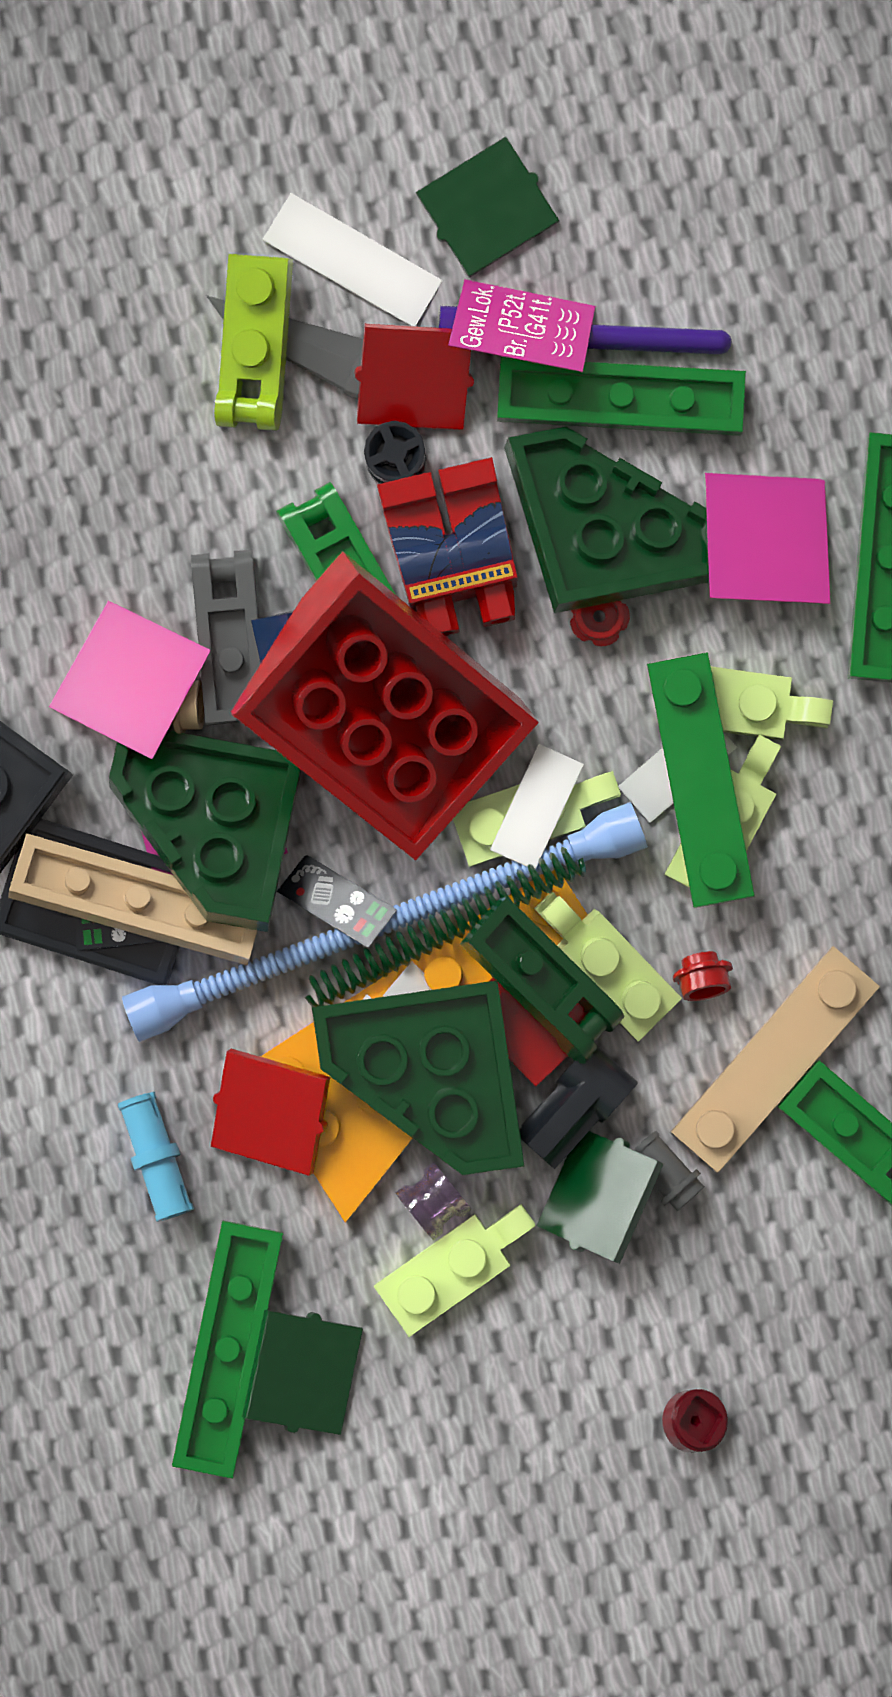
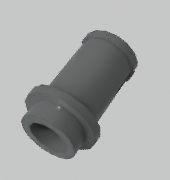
(675, 1179)

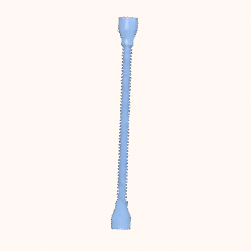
(163, 1006)

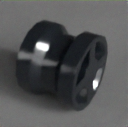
(390, 444)

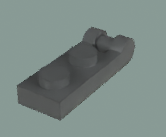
(225, 630)

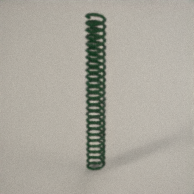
(451, 929)

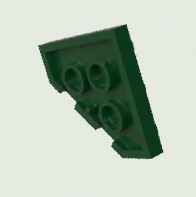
(603, 523)
(214, 819)
(431, 1069)

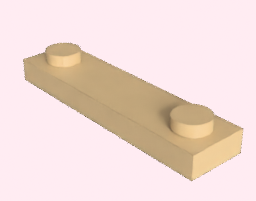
(121, 898)
(775, 1059)

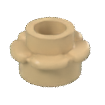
(191, 712)

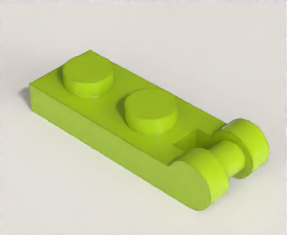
(254, 340)

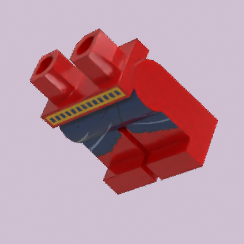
(458, 565)

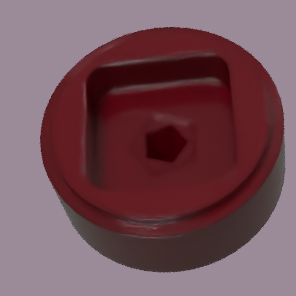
(695, 1421)

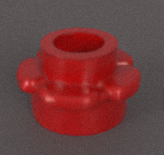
(600, 633)
(703, 976)

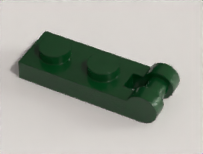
(542, 978)

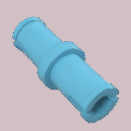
(155, 1156)

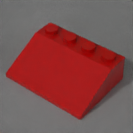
(381, 707)

